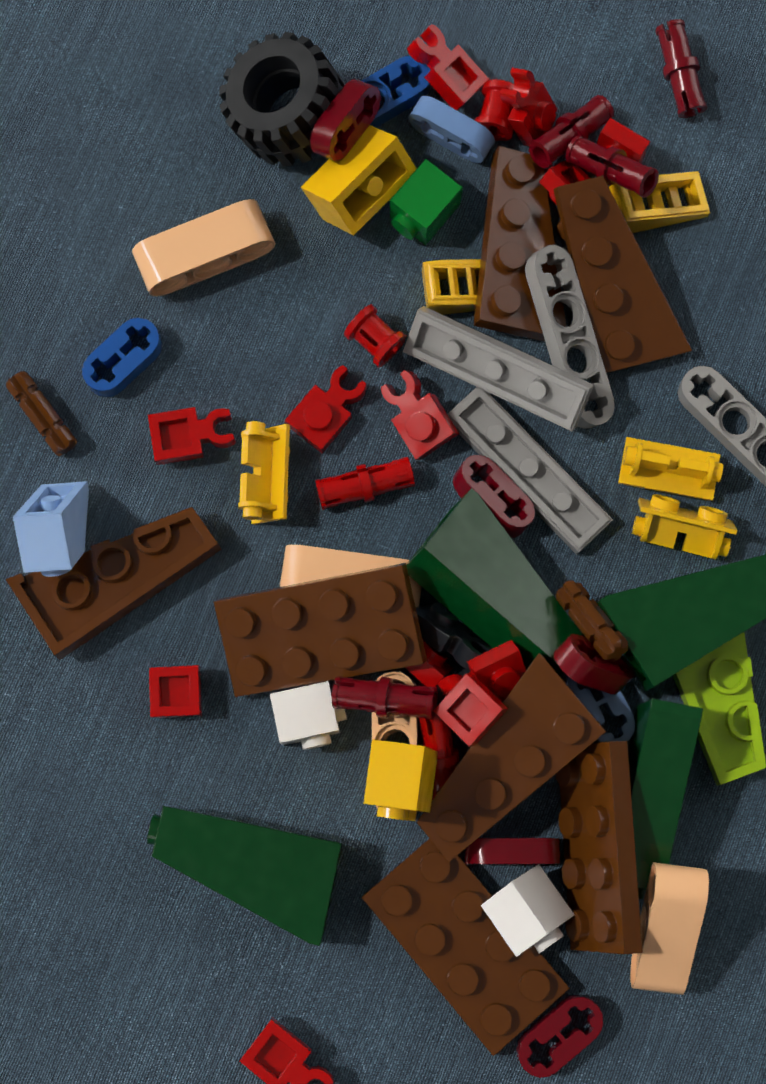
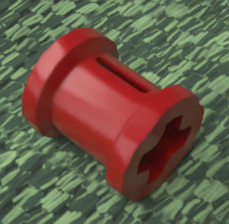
(494, 112)
(375, 335)

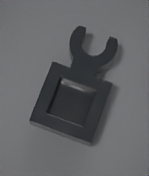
(445, 633)

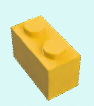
(360, 183)
(400, 779)

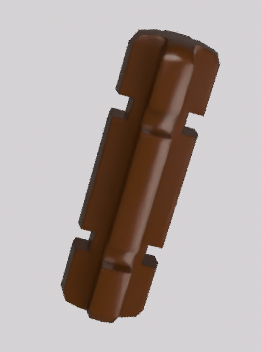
(41, 413)
(592, 621)

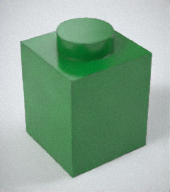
(424, 203)

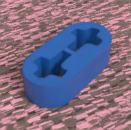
(114, 349)

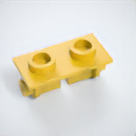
(670, 469)
(266, 490)
(702, 528)

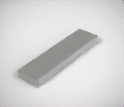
(498, 368)
(549, 487)

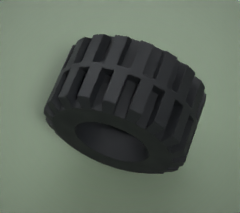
(261, 79)

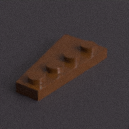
(514, 229)
(617, 284)
(113, 579)
(518, 754)

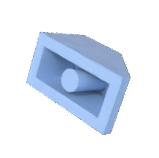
(52, 528)

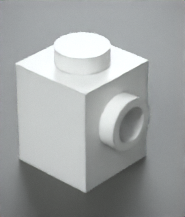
(306, 715)
(528, 912)

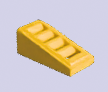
(659, 216)
(452, 270)

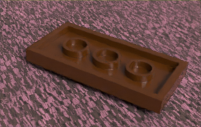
(320, 630)
(600, 851)
(441, 925)

